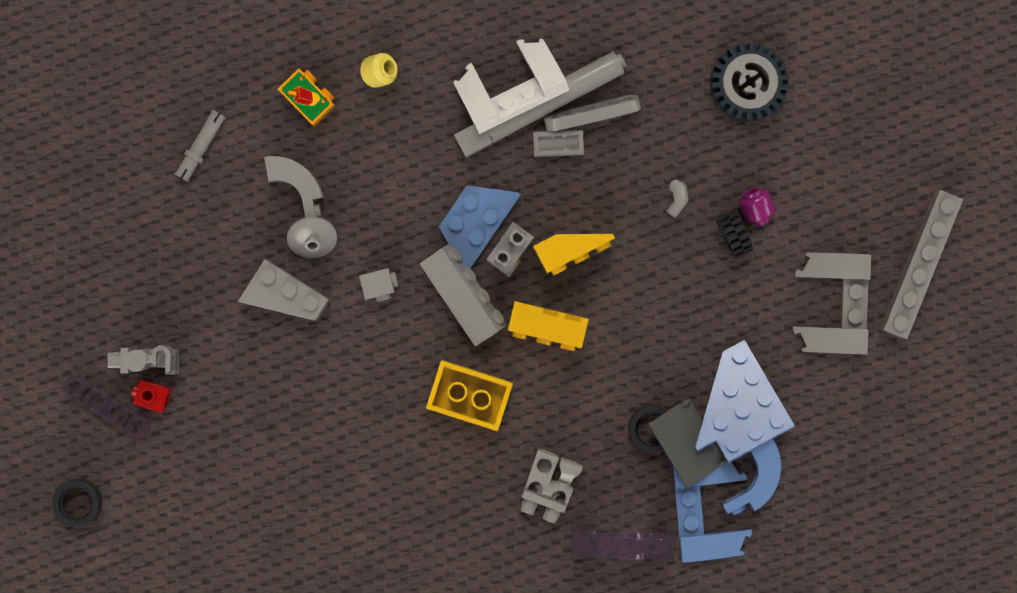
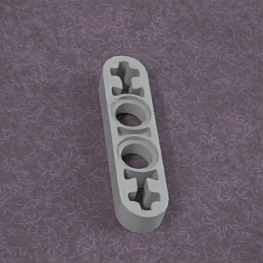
(592, 113)

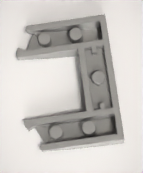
(853, 334)

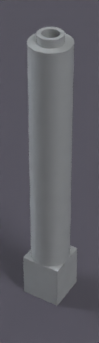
(579, 84)

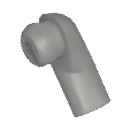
(680, 197)

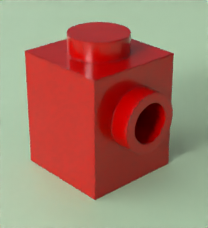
(151, 395)

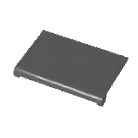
(678, 434)

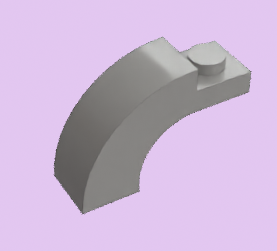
(286, 170)

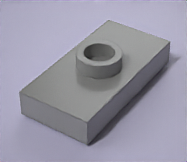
(558, 143)

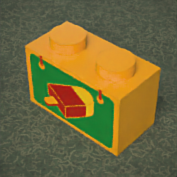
(307, 97)

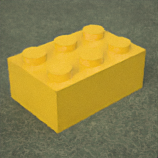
(469, 395)

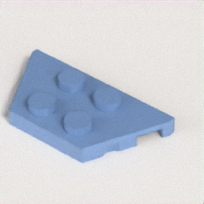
(476, 219)

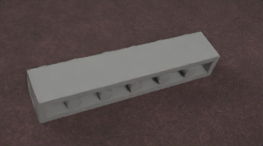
(921, 264)

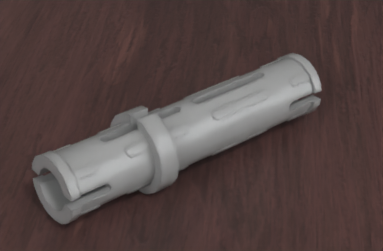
(199, 146)

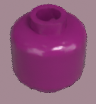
(757, 206)

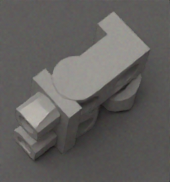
(509, 249)
(135, 360)
(545, 491)

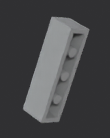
(463, 294)

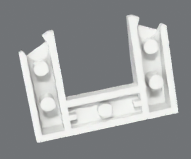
(545, 85)

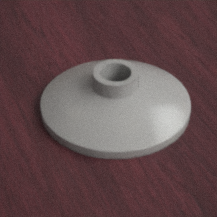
(311, 230)

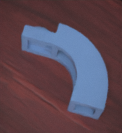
(764, 484)

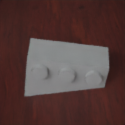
(284, 293)

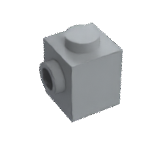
(379, 284)

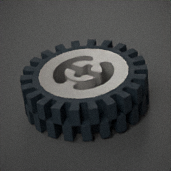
(763, 103)

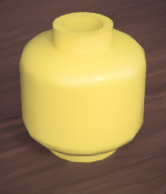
(378, 70)

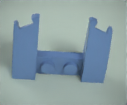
(694, 543)

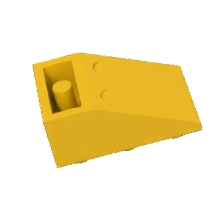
(567, 247)

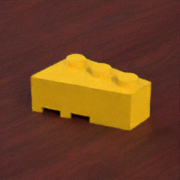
(547, 326)

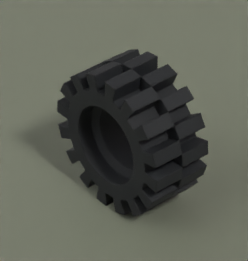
(734, 234)

